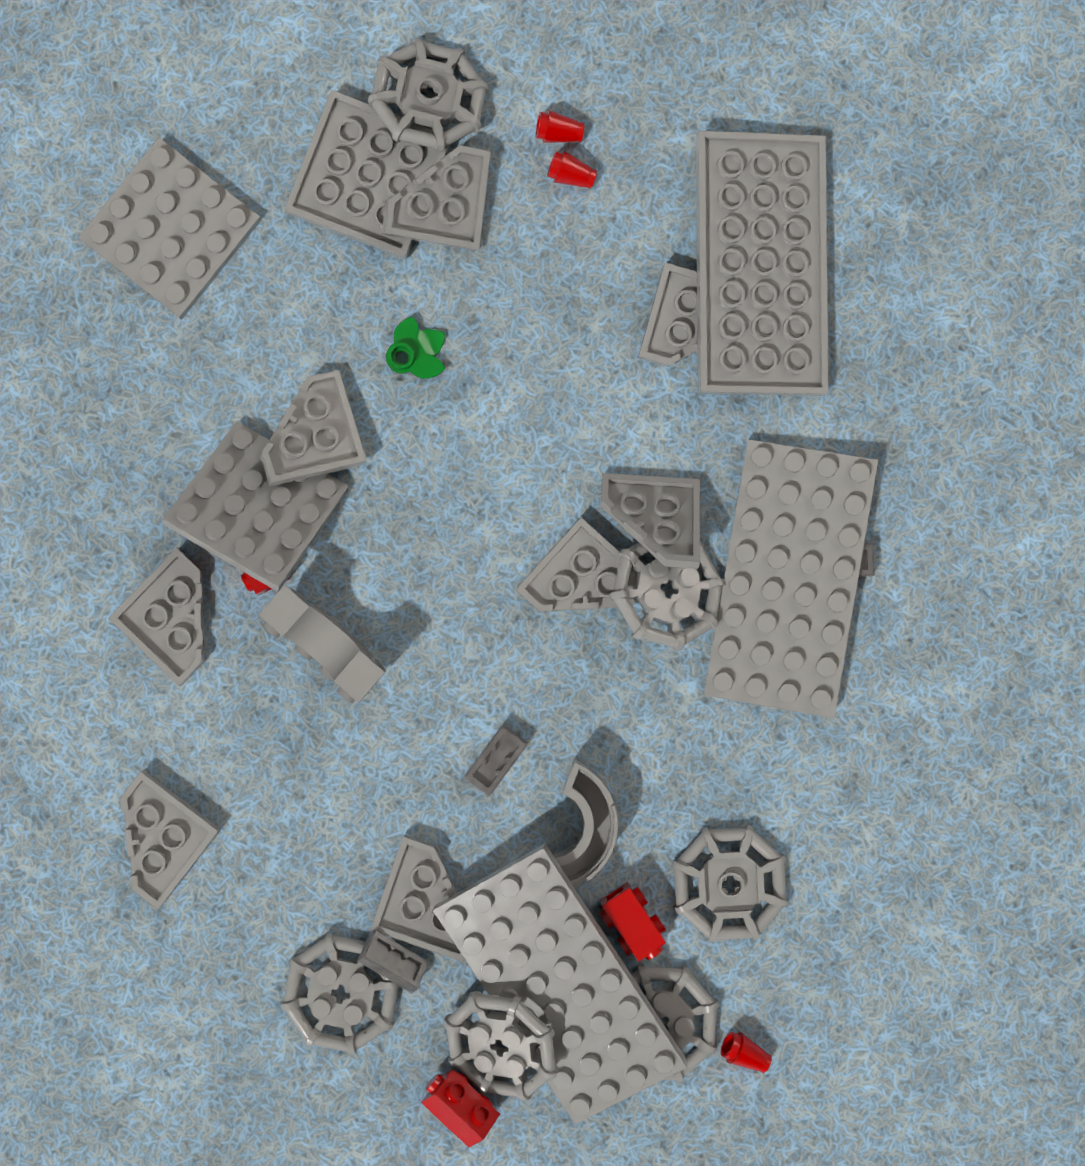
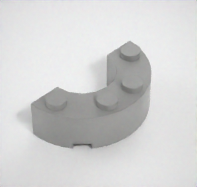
(321, 637)
(600, 825)

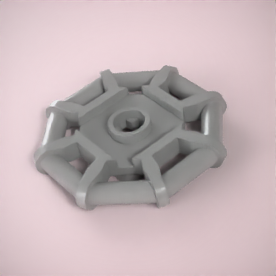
(433, 111)
(662, 609)
(716, 870)
(325, 1004)
(679, 1012)
(493, 1059)

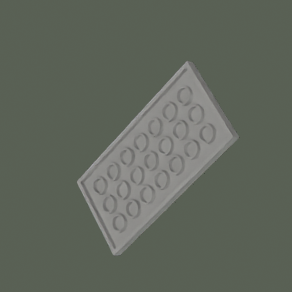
(761, 264)
(791, 578)
(538, 941)

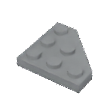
(443, 202)
(672, 319)
(314, 433)
(658, 514)
(575, 573)
(168, 617)
(161, 837)
(408, 901)

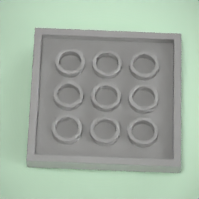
(354, 171)
(170, 228)
(245, 519)

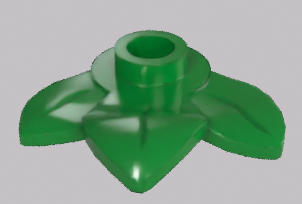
(421, 350)

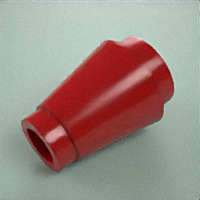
(558, 128)
(571, 171)
(745, 1053)

